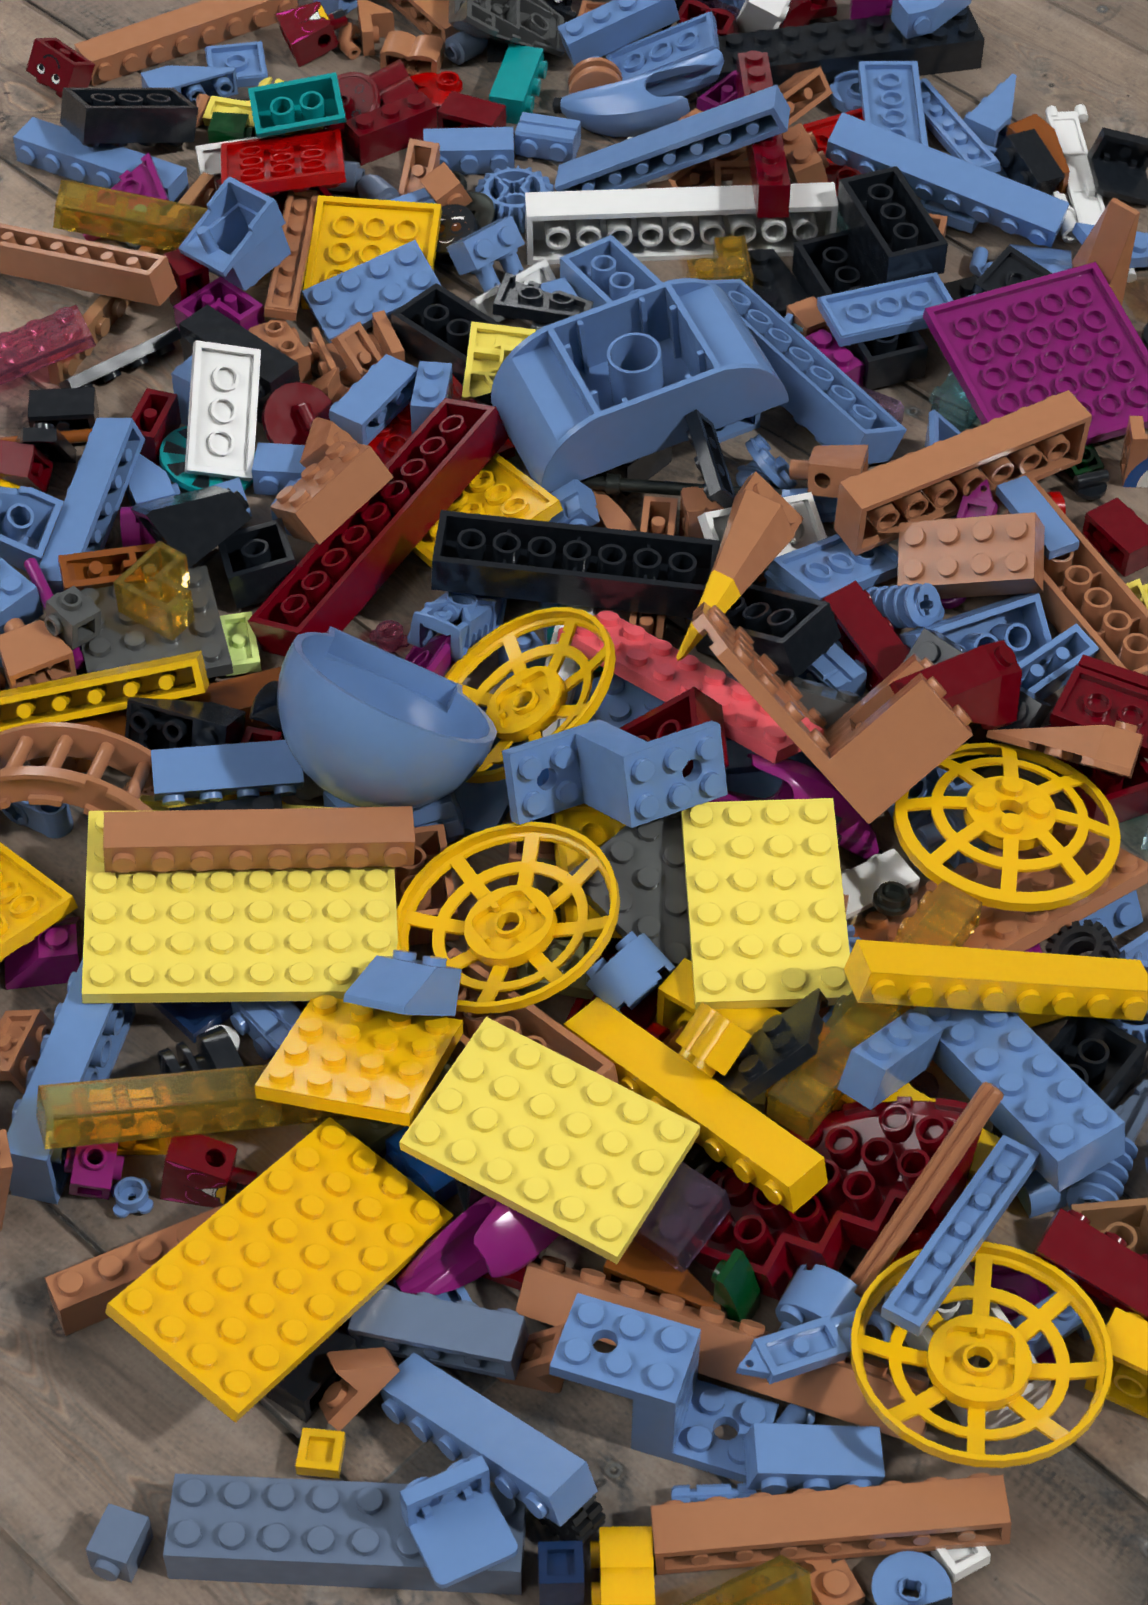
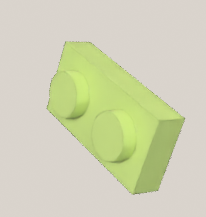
(241, 643)

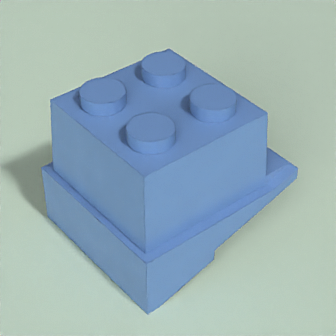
(238, 235)

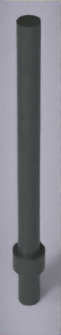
(615, 484)

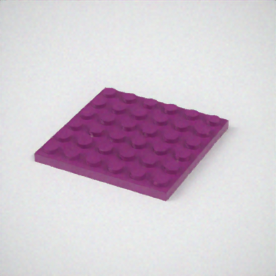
(1045, 340)

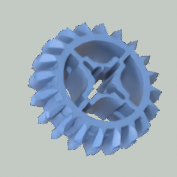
(508, 191)

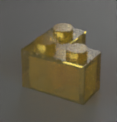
(728, 262)
(157, 591)

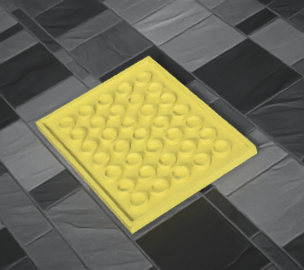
(230, 931)

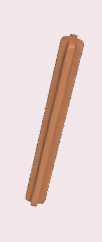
(927, 1185)

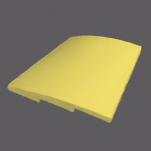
(486, 352)

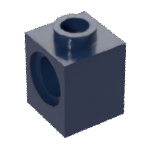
(561, 1573)

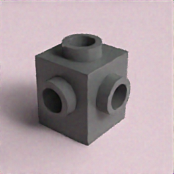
(72, 617)

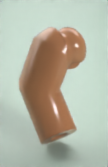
(345, 40)

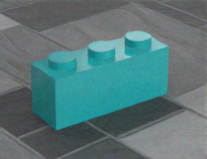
(519, 80)

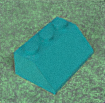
(296, 105)

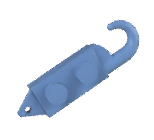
(805, 1347)

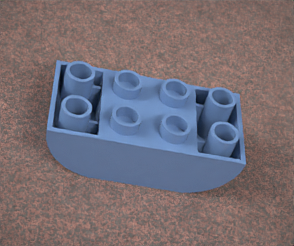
(626, 376)

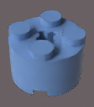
(630, 973)
(815, 1296)

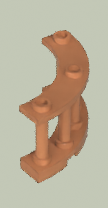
(54, 785)

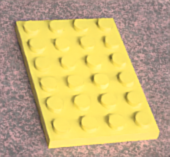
(764, 902)
(550, 1139)

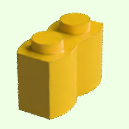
(711, 1041)
(624, 1566)

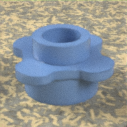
(128, 1188)

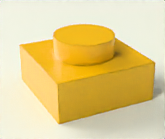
(320, 1453)

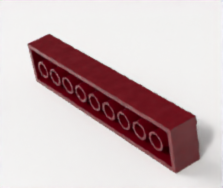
(368, 547)

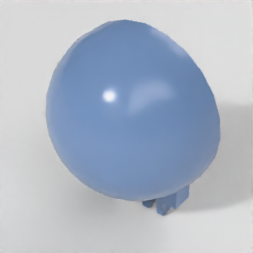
(377, 723)

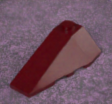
(980, 681)

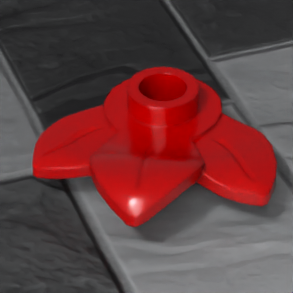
(437, 86)

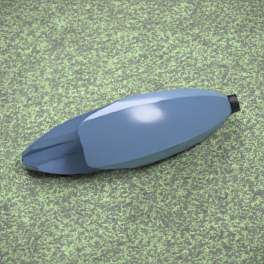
(641, 101)

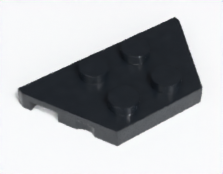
(777, 1048)

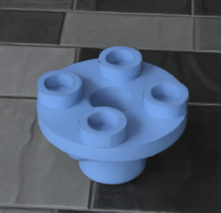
(770, 469)

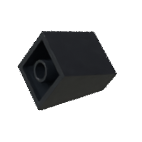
(194, 520)

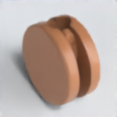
(593, 73)

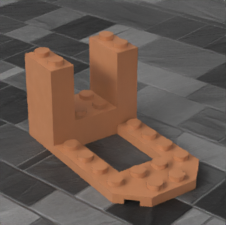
(872, 749)

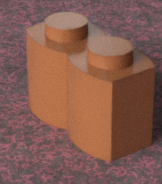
(417, 53)

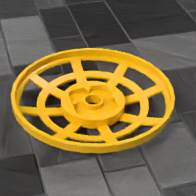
(537, 684)
(1010, 831)
(512, 904)
(1001, 1345)

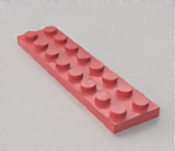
(654, 668)

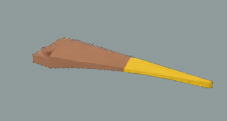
(755, 534)

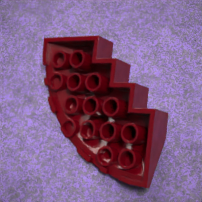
(869, 1170)

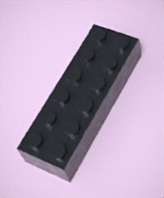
(839, 265)

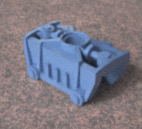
(478, 616)

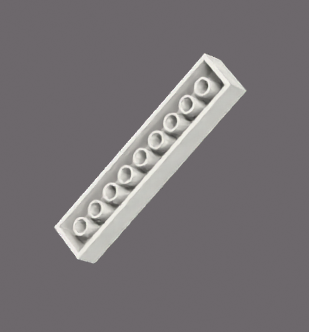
(672, 221)

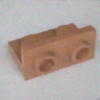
(20, 1043)

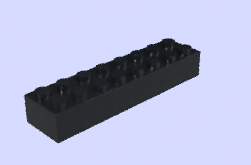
(571, 564)

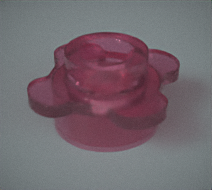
(389, 636)

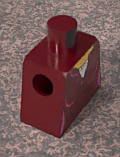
(310, 30)
(202, 1171)

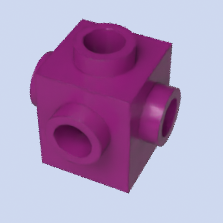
(92, 1179)

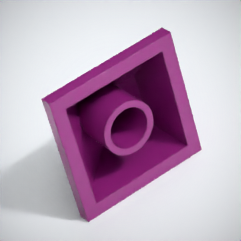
(47, 958)

